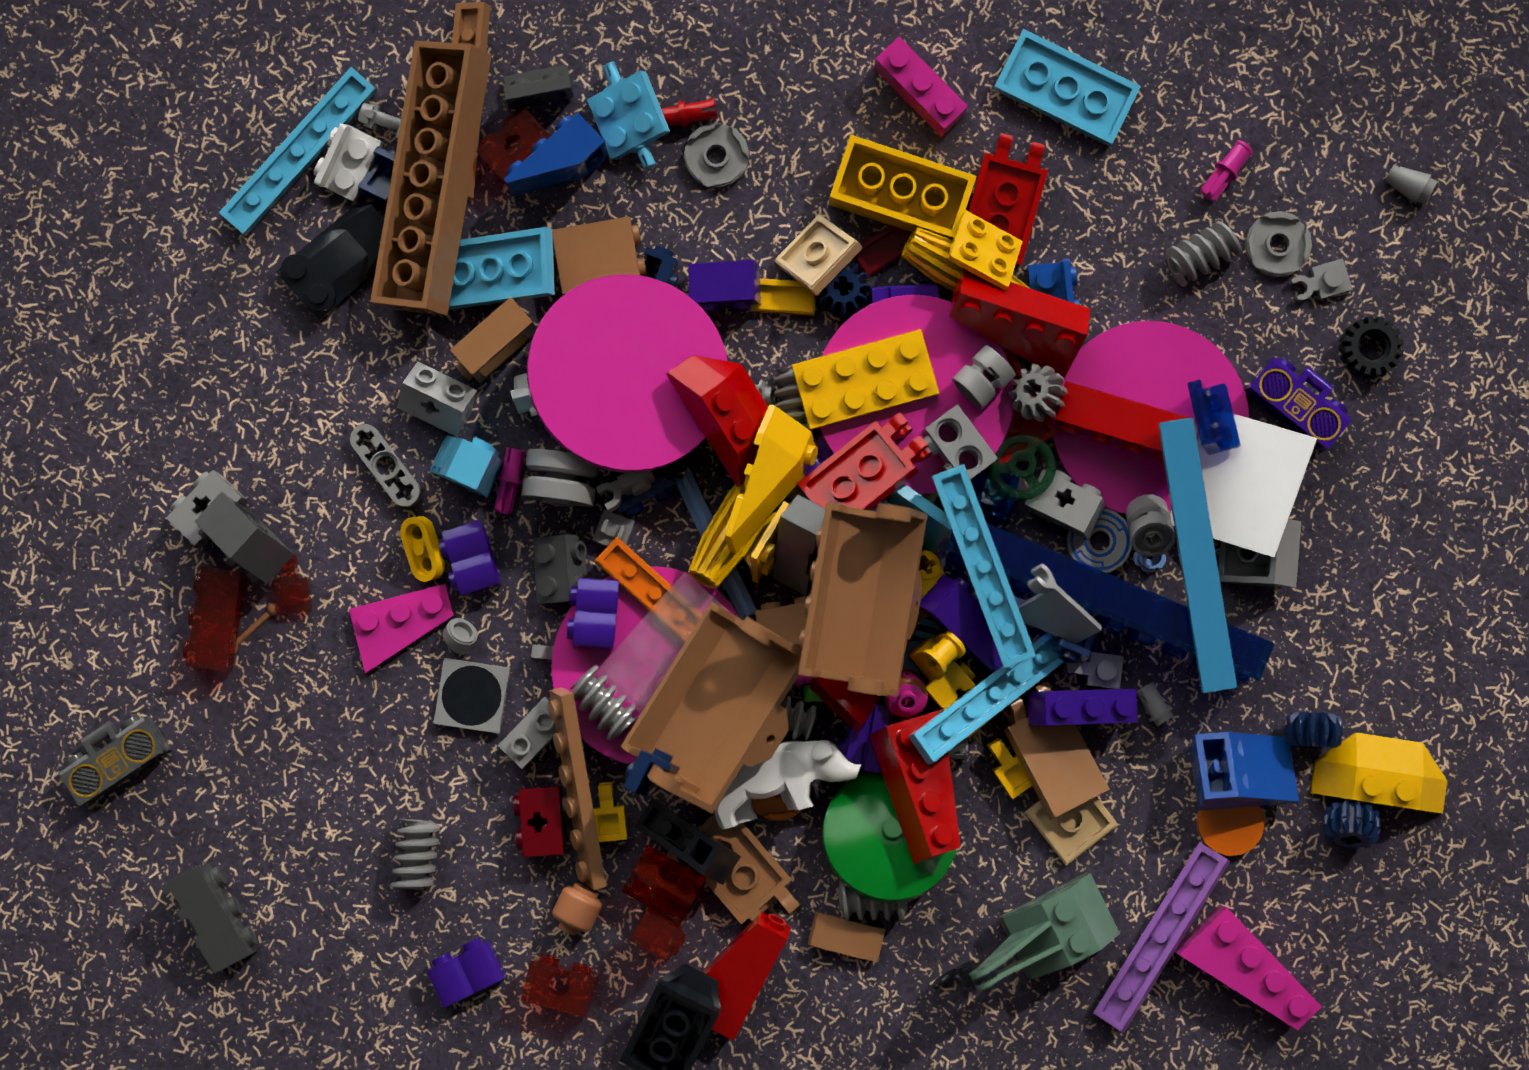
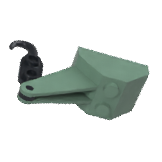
(1044, 935)

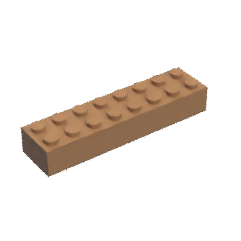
(431, 177)

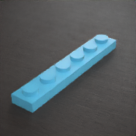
(297, 152)
(983, 566)
(984, 701)

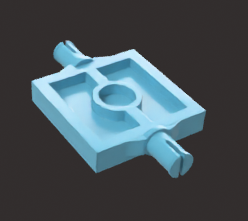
(628, 115)

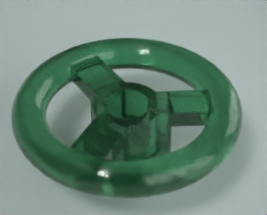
(1027, 455)

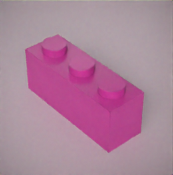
(920, 86)

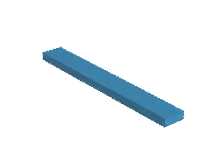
(1197, 555)

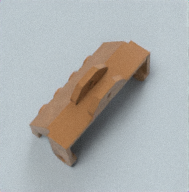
(863, 596)
(717, 706)

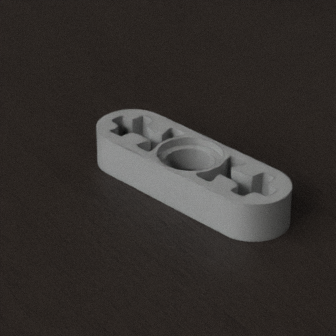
(378, 440)

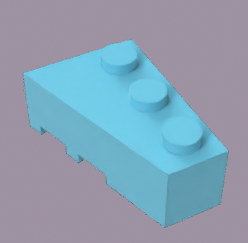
(468, 464)

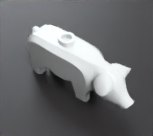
(787, 774)

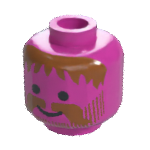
(911, 695)

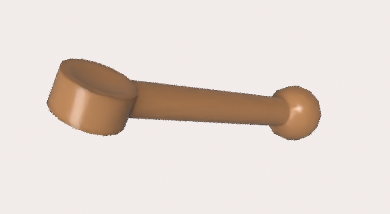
(271, 611)

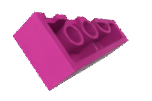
(1241, 962)

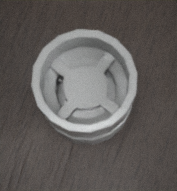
(975, 385)
(1150, 525)

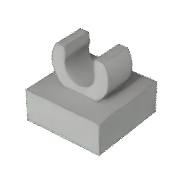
(613, 526)

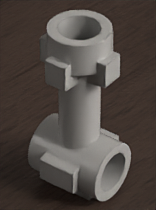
(370, 115)

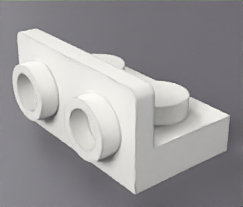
(346, 161)

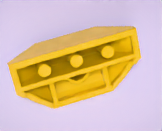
(1381, 773)

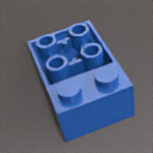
(560, 159)
(1242, 770)

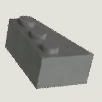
(212, 916)

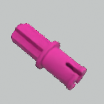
(1226, 170)
(509, 480)

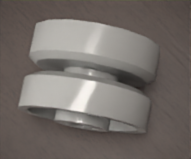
(560, 479)

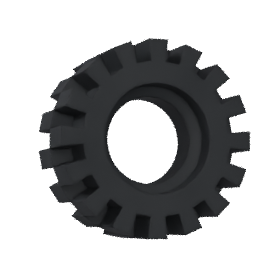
(1388, 338)

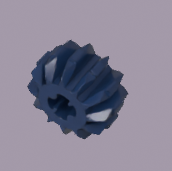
(852, 281)
(1313, 730)
(1351, 825)

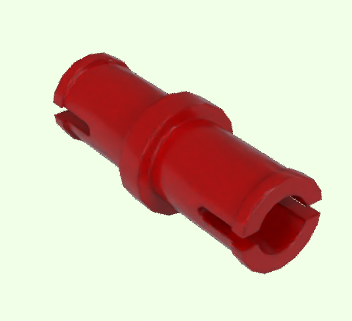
(689, 113)

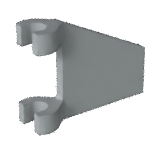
(1055, 610)

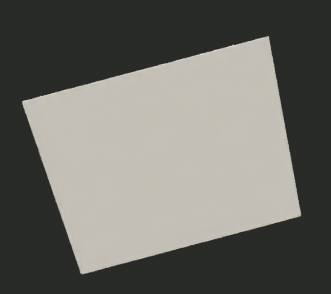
(1255, 484)

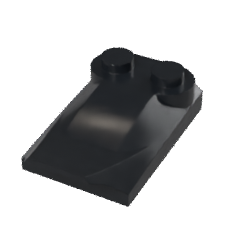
(335, 261)
(674, 1022)

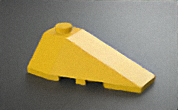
(780, 463)

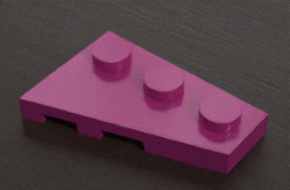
(397, 622)

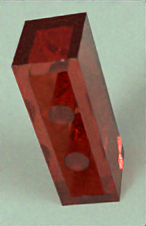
(215, 619)

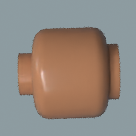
(577, 909)

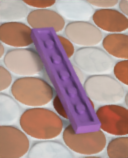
(1161, 937)

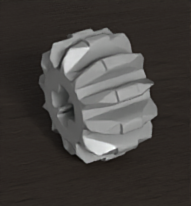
(1029, 386)

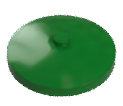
(869, 848)

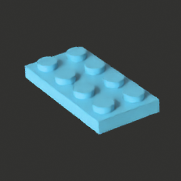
(1067, 87)
(503, 267)

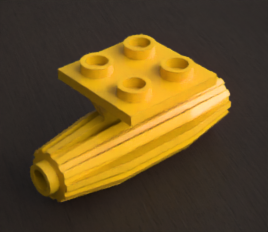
(976, 247)
(713, 558)

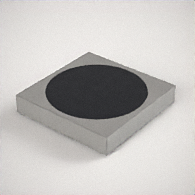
(472, 695)

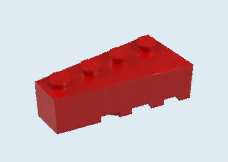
(1022, 320)
(1113, 420)
(918, 791)

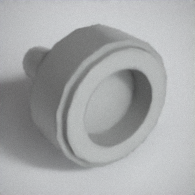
(460, 635)

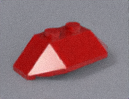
(724, 408)

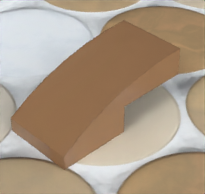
(846, 936)

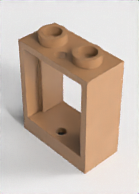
(493, 341)

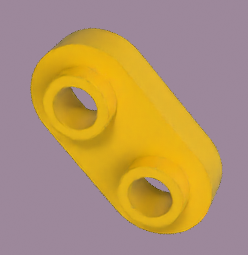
(422, 548)

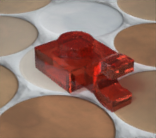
(292, 593)

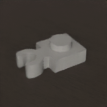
(1325, 280)

